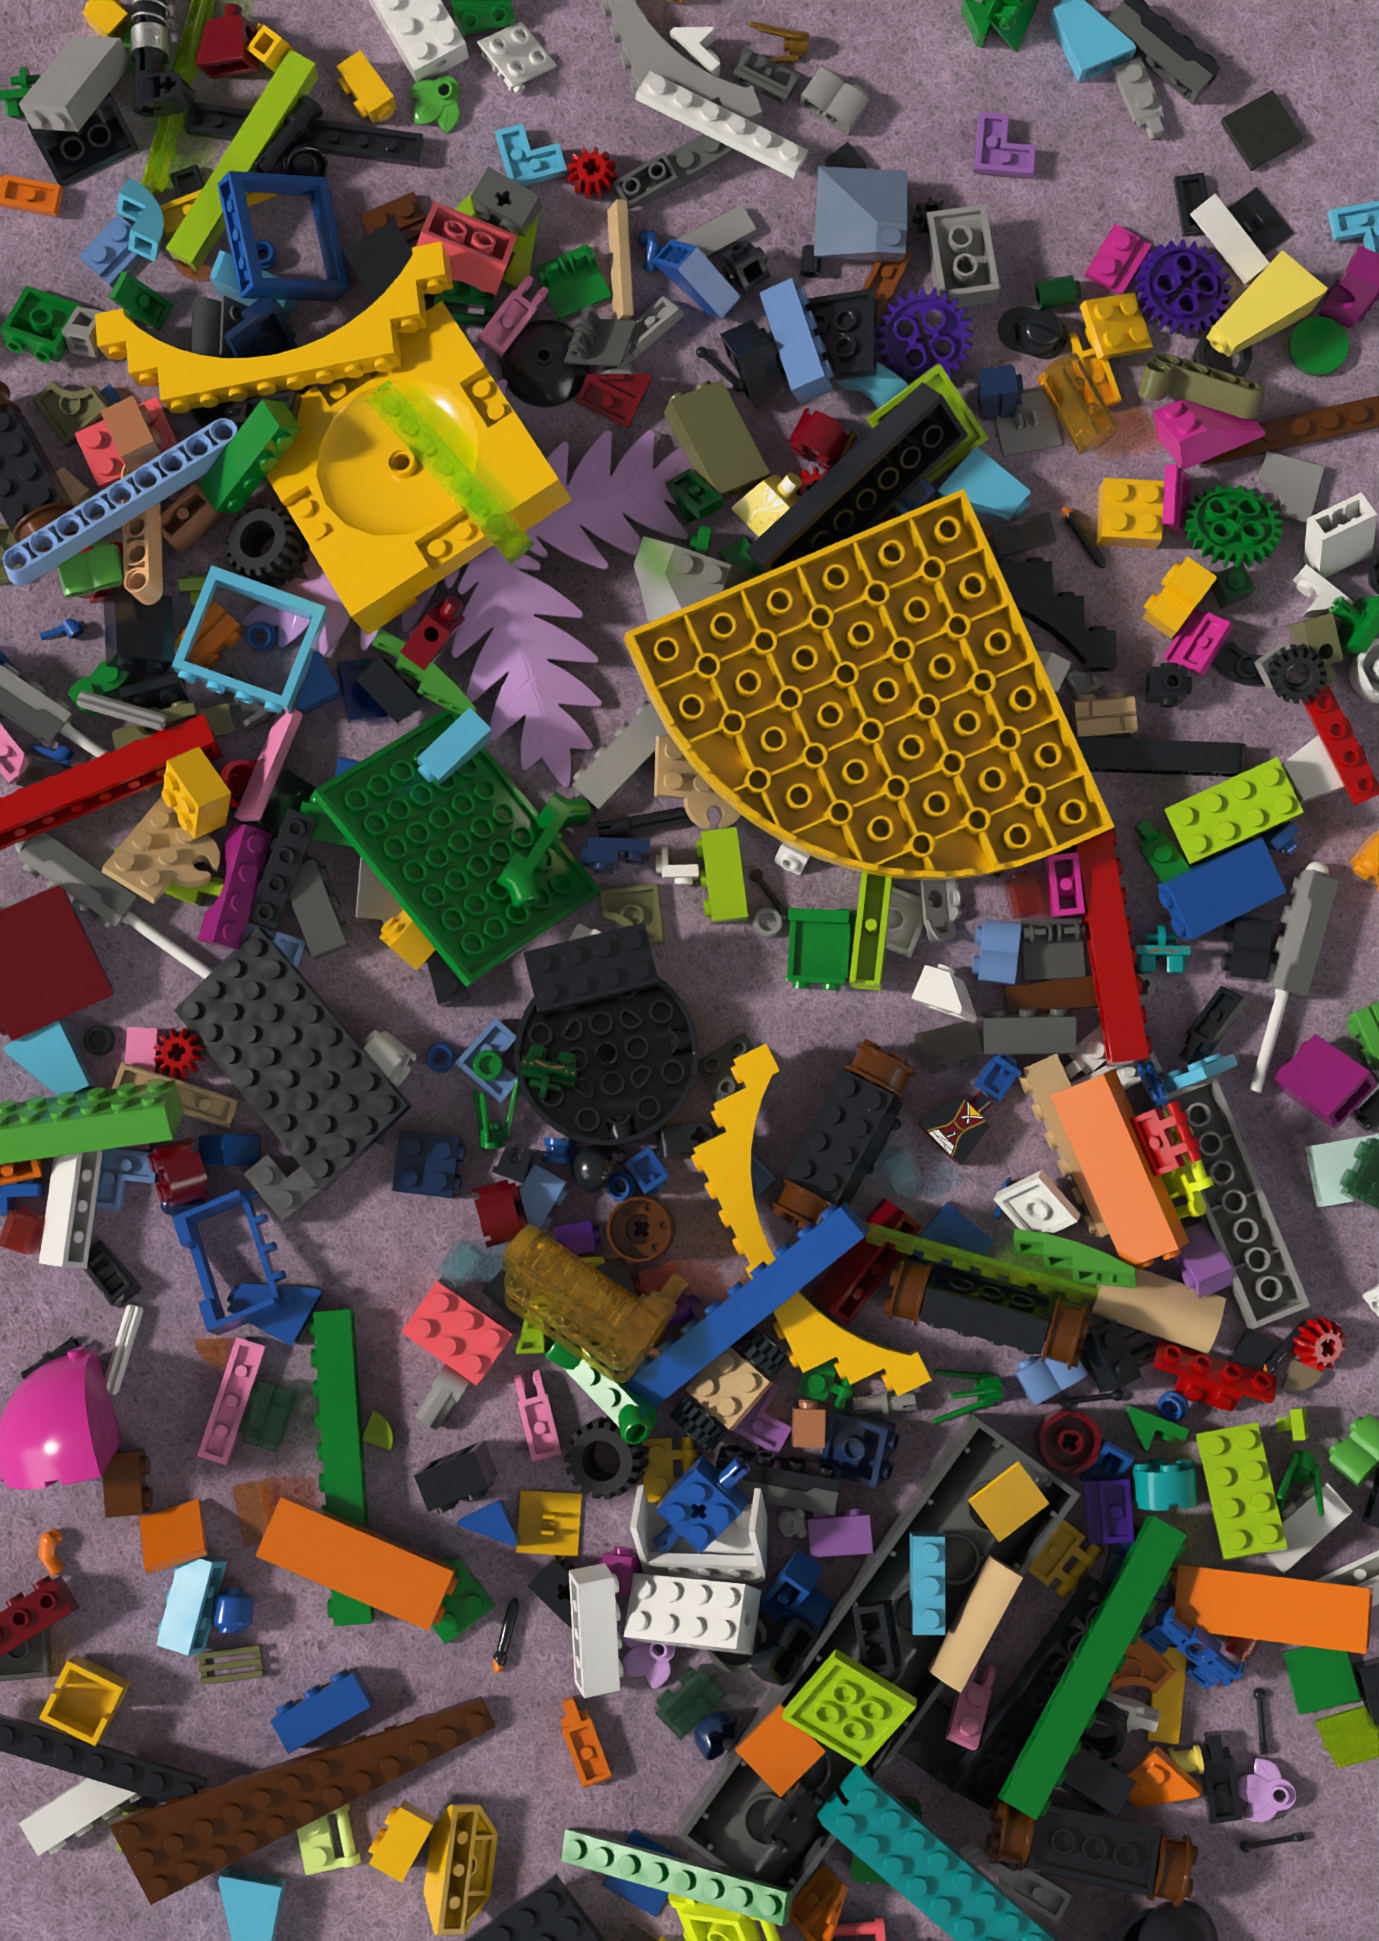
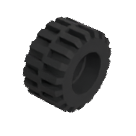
(251, 534)
(587, 1471)

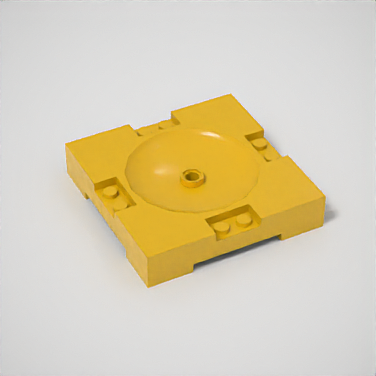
(392, 528)

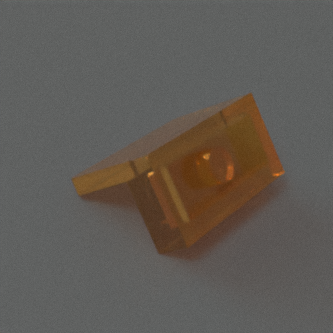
(254, 1509)

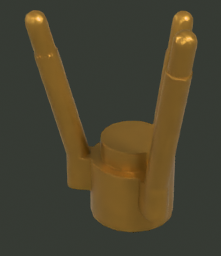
(794, 41)

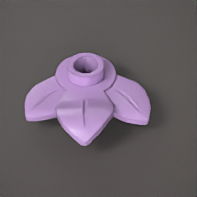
(647, 1661)
(1259, 1791)

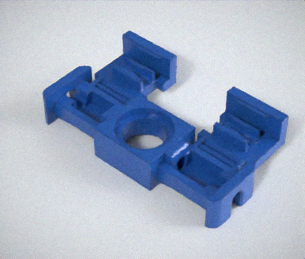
(1205, 1666)

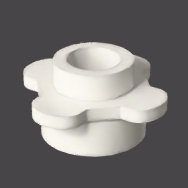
(793, 1522)

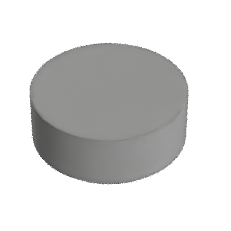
(767, 922)

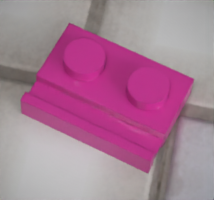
(1117, 260)
(1176, 498)
(1198, 641)

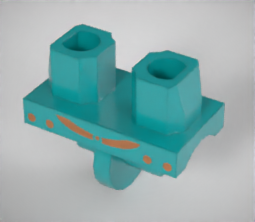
(1174, 955)

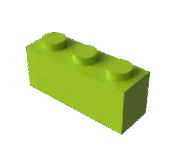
(722, 875)

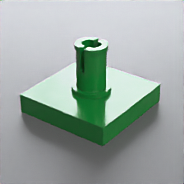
(1359, 623)

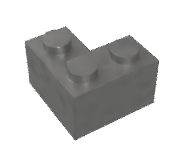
(282, 1191)

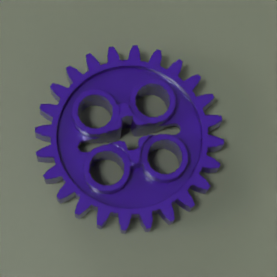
(1162, 269)
(951, 328)

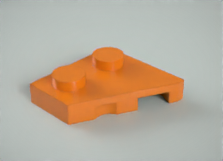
(1160, 1781)
(819, 1905)

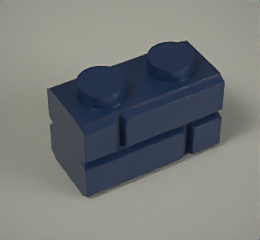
(999, 392)

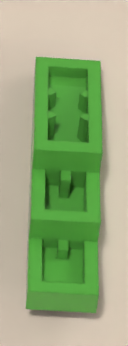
(434, 683)
(1085, 1262)

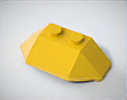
(459, 1868)

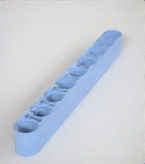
(115, 513)

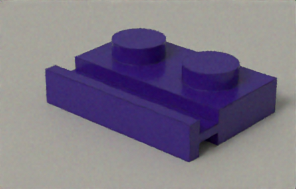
(1108, 1510)

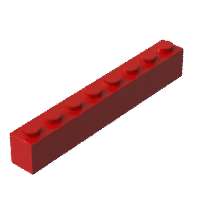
(100, 781)
(1111, 953)

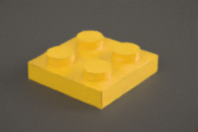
(1116, 326)

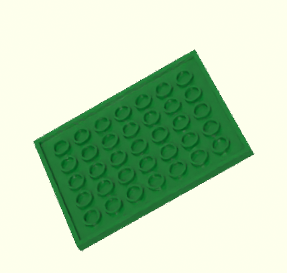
(448, 846)

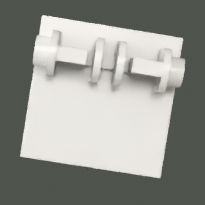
(515, 56)

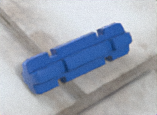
(1153, 1083)

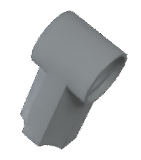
(446, 1391)

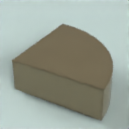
(1300, 1377)

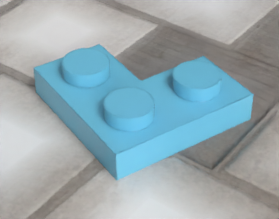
(528, 165)
(1356, 222)
(1198, 1071)

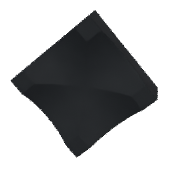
(928, 1744)

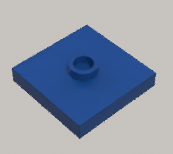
(954, 1230)

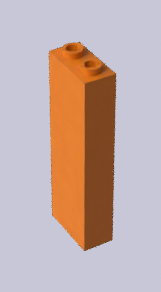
(1115, 1167)
(357, 1562)
(1274, 1608)

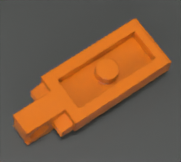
(30, 195)
(584, 1744)

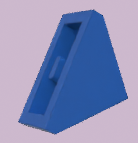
(318, 686)
(229, 1149)
(1110, 1463)
(492, 1522)

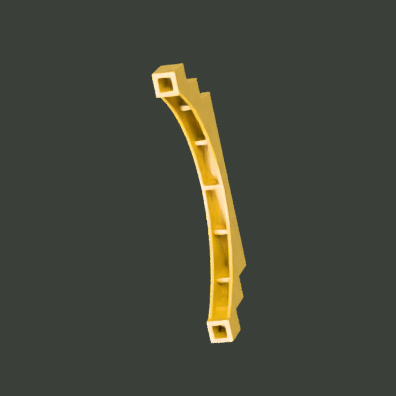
(358, 348)
(809, 1332)

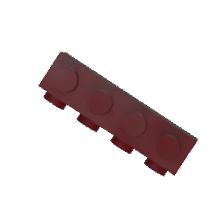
(863, 1266)
(35, 1612)

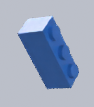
(321, 1709)

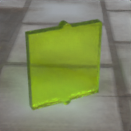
(1349, 1736)

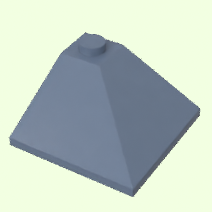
(861, 214)

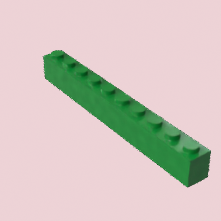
(341, 1437)
(1092, 1667)

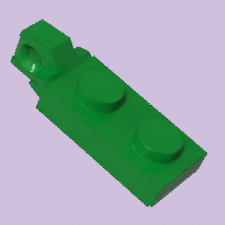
(1159, 852)

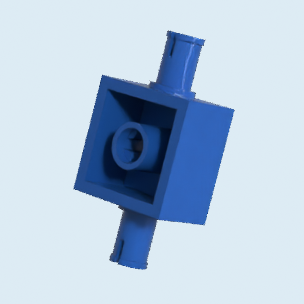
(684, 1509)

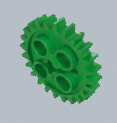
(1233, 525)

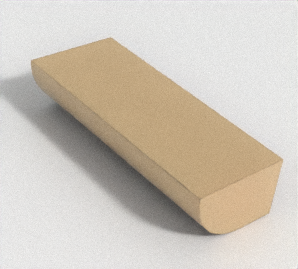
(1163, 1310)
(975, 1623)

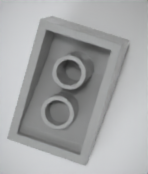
(963, 255)

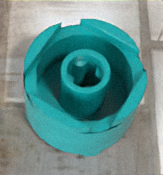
(1165, 1484)

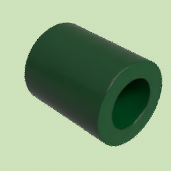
(1057, 292)

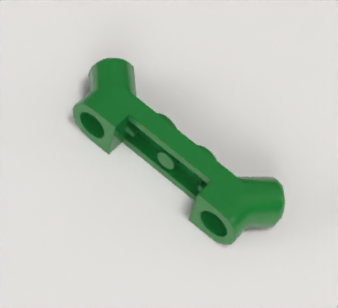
(519, 872)
(629, 1412)

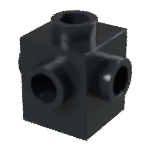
(745, 265)
(1157, 685)

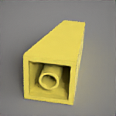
(1271, 303)

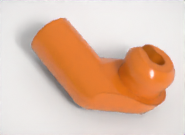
(47, 1551)

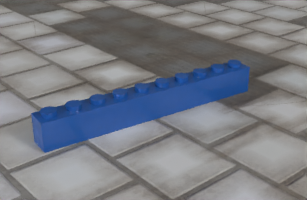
(748, 1303)

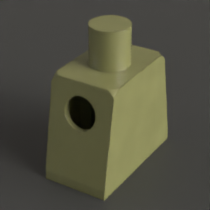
(1321, 635)

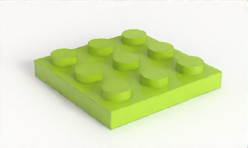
(940, 382)
(849, 1708)

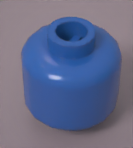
(232, 1611)

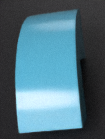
(141, 207)
(878, 387)

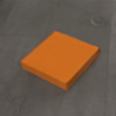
(173, 1536)
(779, 1751)

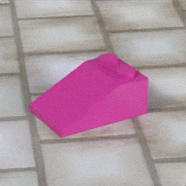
(1199, 433)

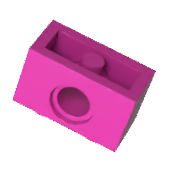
(1064, 885)

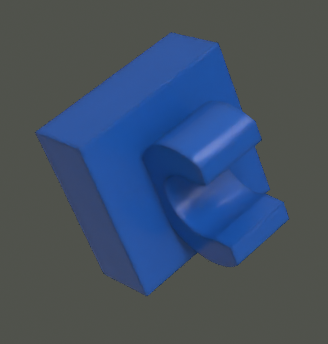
(1281, 838)

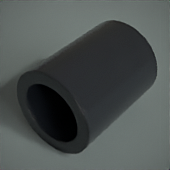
(810, 266)

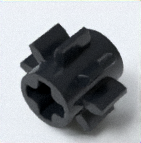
(922, 210)

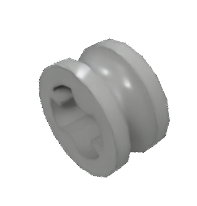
(1150, 989)

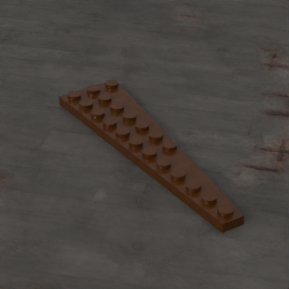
(224, 1823)

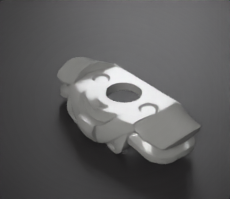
(940, 920)

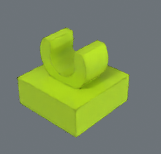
(194, 584)
(1296, 1422)

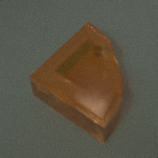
(202, 275)
(213, 1351)

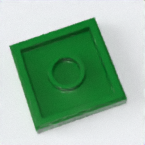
(1320, 1678)

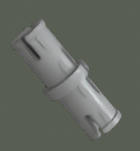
(884, 1403)

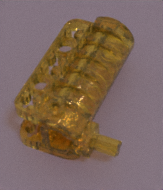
(585, 1304)

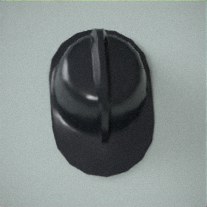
(1032, 332)

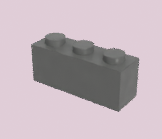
(318, 910)
(1028, 1031)

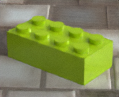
(1234, 811)
(1241, 1492)

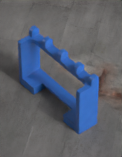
(190, 1238)

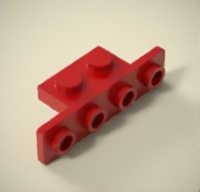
(1342, 746)
(1213, 1379)

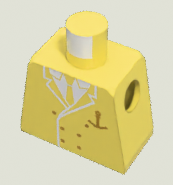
(768, 502)

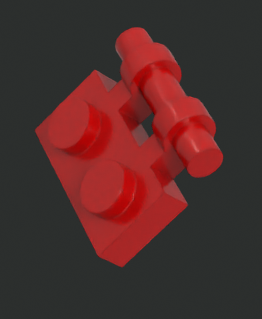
(1158, 1141)

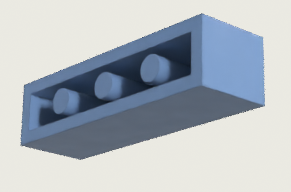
(796, 340)

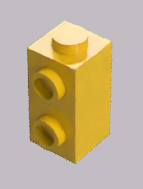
(366, 87)

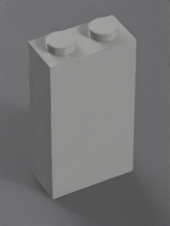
(75, 83)

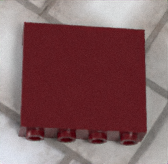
(46, 963)

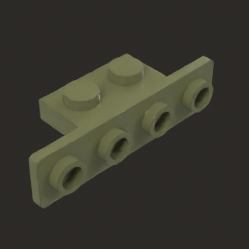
(218, 717)

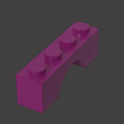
(1356, 291)
(245, 857)

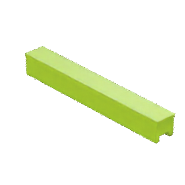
(281, 97)
(871, 932)

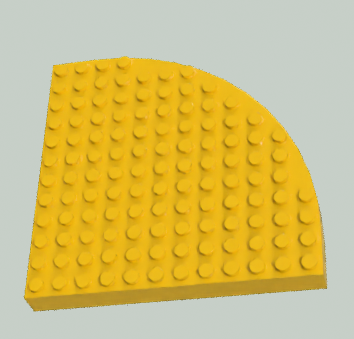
(878, 705)

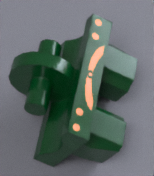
(547, 1074)

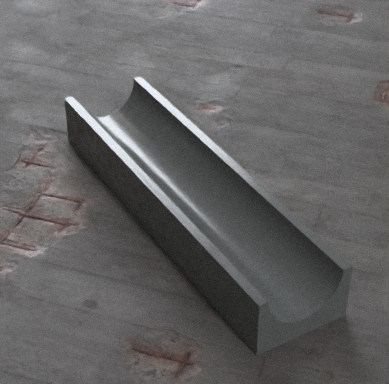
(735, 1801)

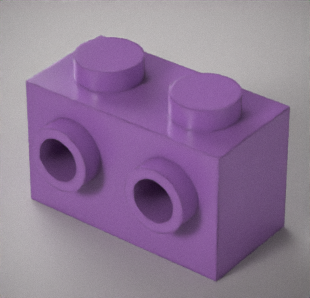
(1203, 1262)
(839, 1533)

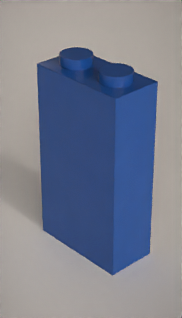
(1221, 888)

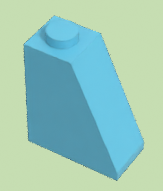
(1089, 39)
(225, 282)
(988, 487)
(454, 747)
(52, 1059)
(251, 1904)

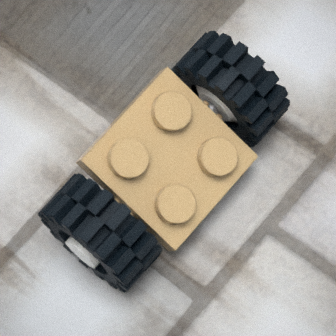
(728, 1389)

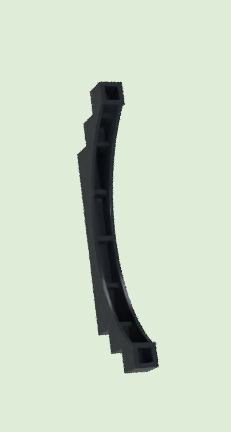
(1059, 615)

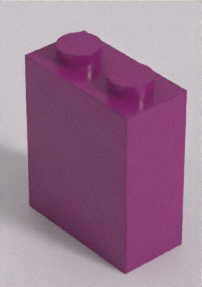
(1325, 1081)

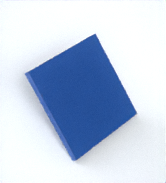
(644, 1897)

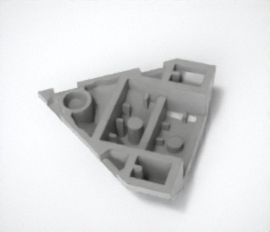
(680, 577)

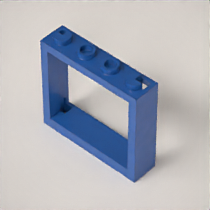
(243, 245)

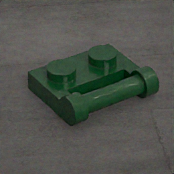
(467, 296)

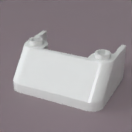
(733, 1557)

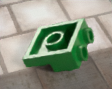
(38, 324)
(465, 1604)

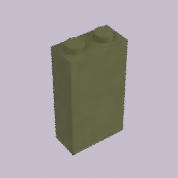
(716, 439)

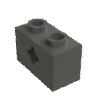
(499, 189)

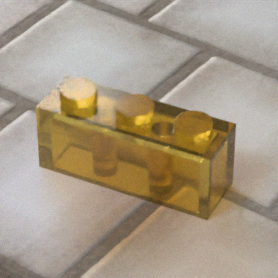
(1077, 403)

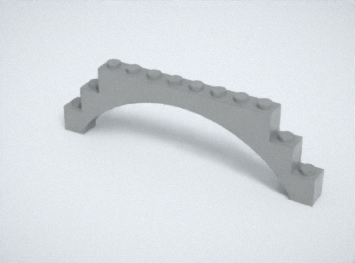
(647, 51)

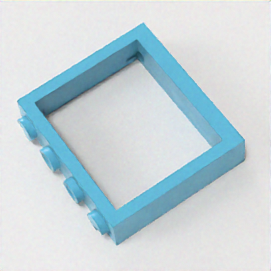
(265, 594)

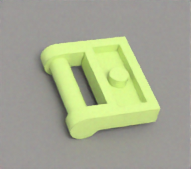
(318, 1845)

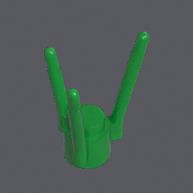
(491, 1131)
(987, 1389)
(1300, 1470)

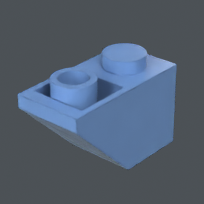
(540, 1194)

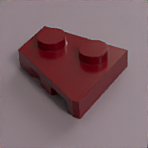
(614, 395)

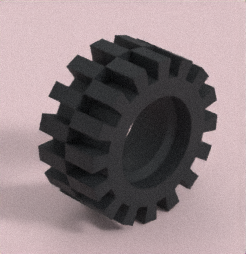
(1297, 690)

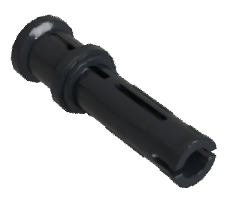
(295, 127)

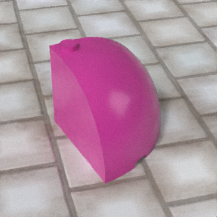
(59, 1424)

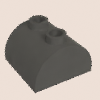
(206, 327)

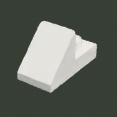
(692, 44)
(1313, 584)

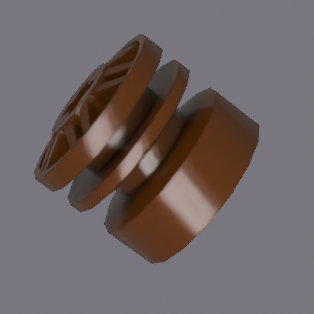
(623, 1227)

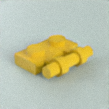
(660, 1471)
(1057, 1552)

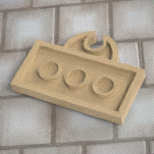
(681, 781)
(161, 854)

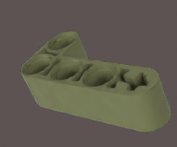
(1200, 384)

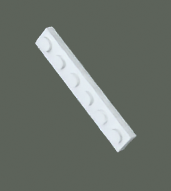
(721, 124)

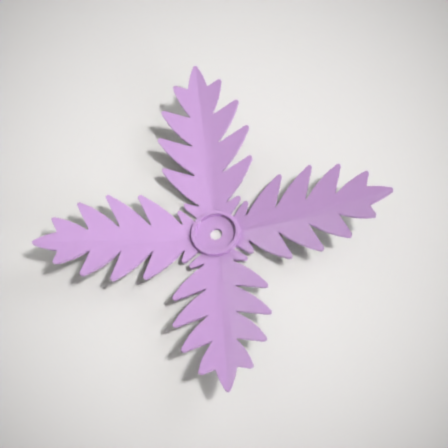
(511, 598)

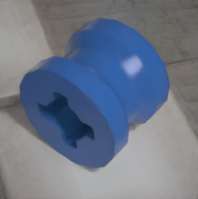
(558, 1151)

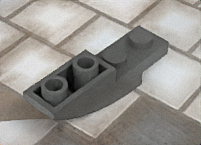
(671, 171)

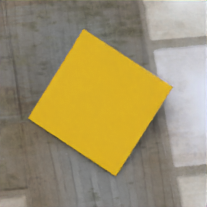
(1008, 1501)
(549, 1522)

